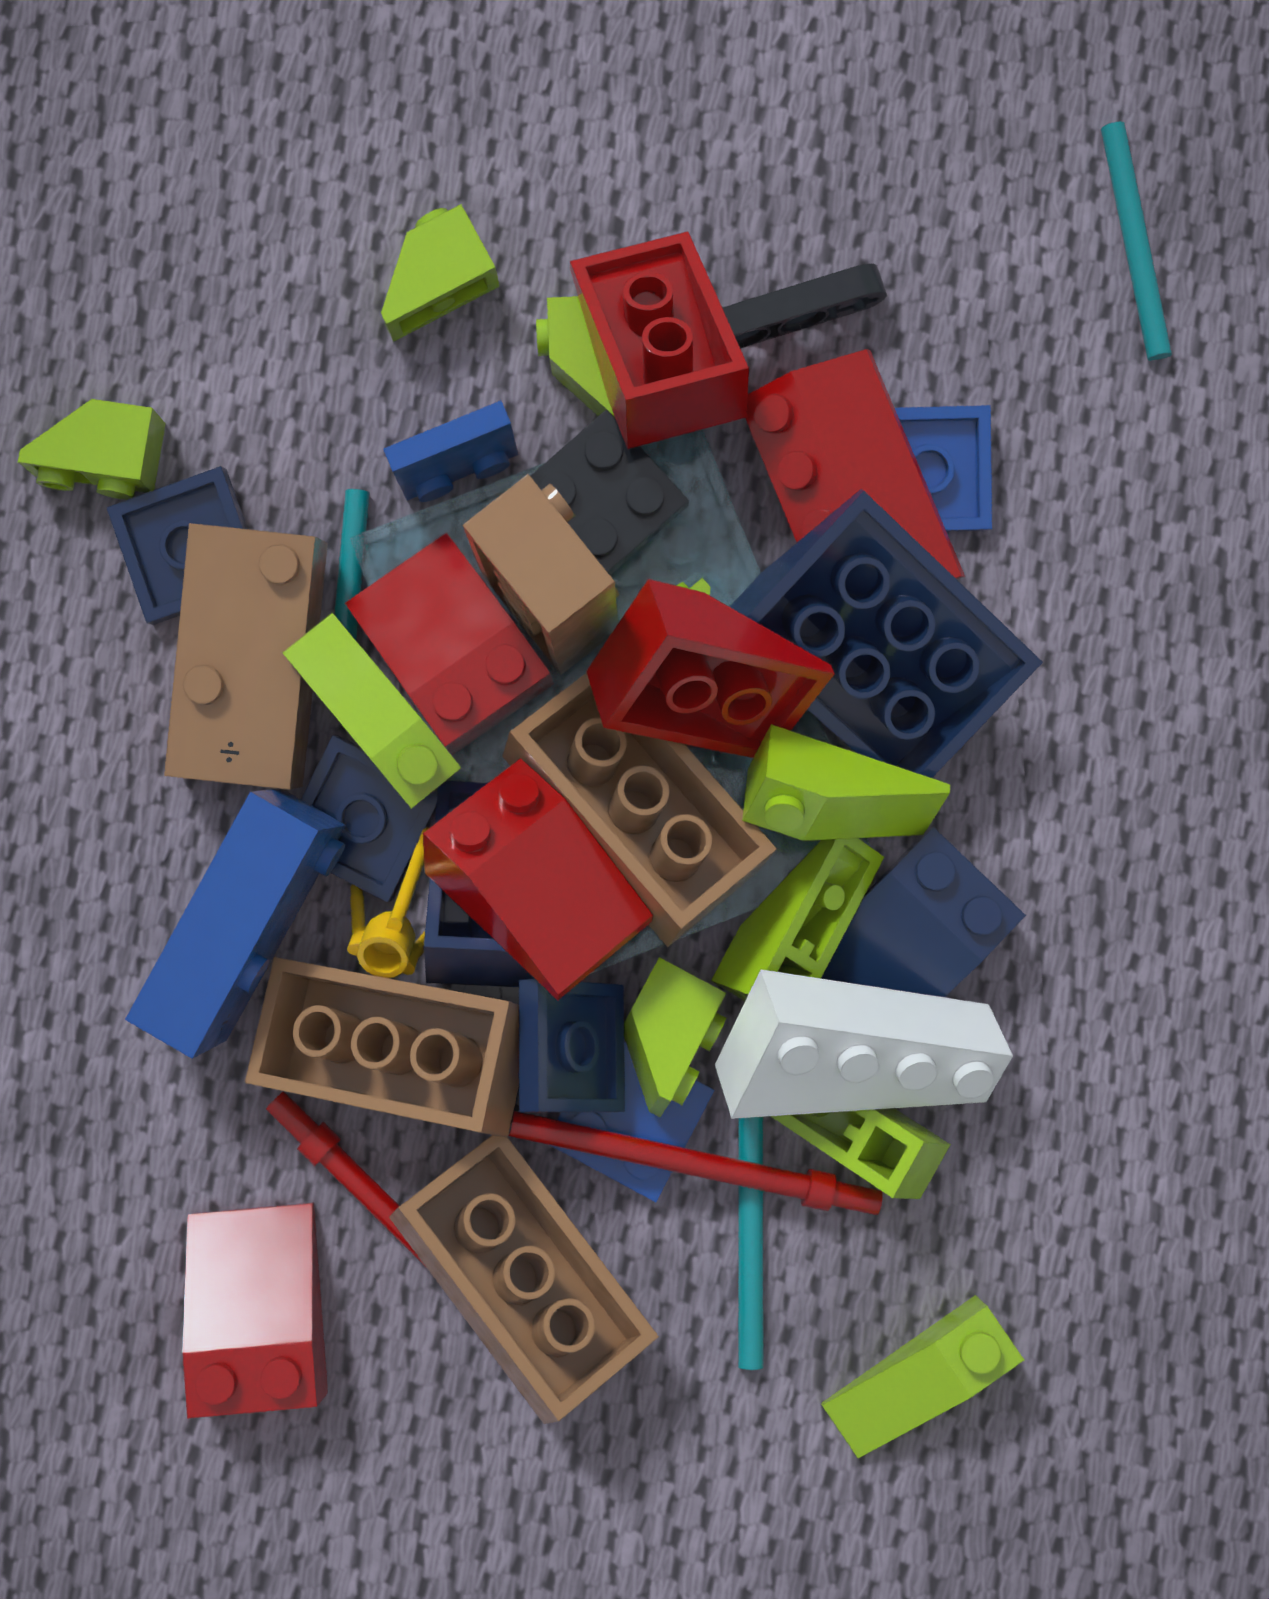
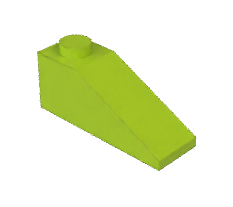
(371, 710)
(834, 793)
(802, 917)
(875, 1145)
(924, 1378)

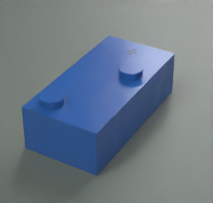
(236, 920)

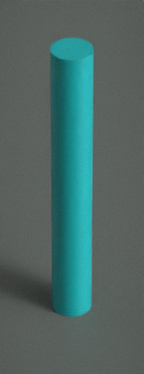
(349, 569)

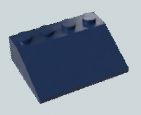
(905, 639)

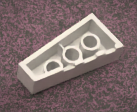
(855, 1048)

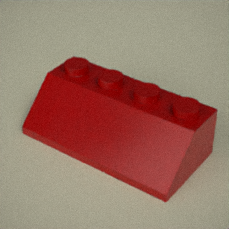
(836, 433)

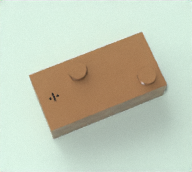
(544, 572)
(235, 696)
(646, 806)
(388, 1046)
(524, 1278)

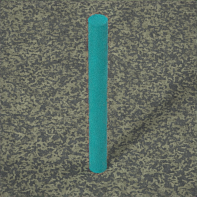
(1136, 241)
(750, 1252)

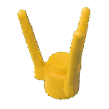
(388, 940)

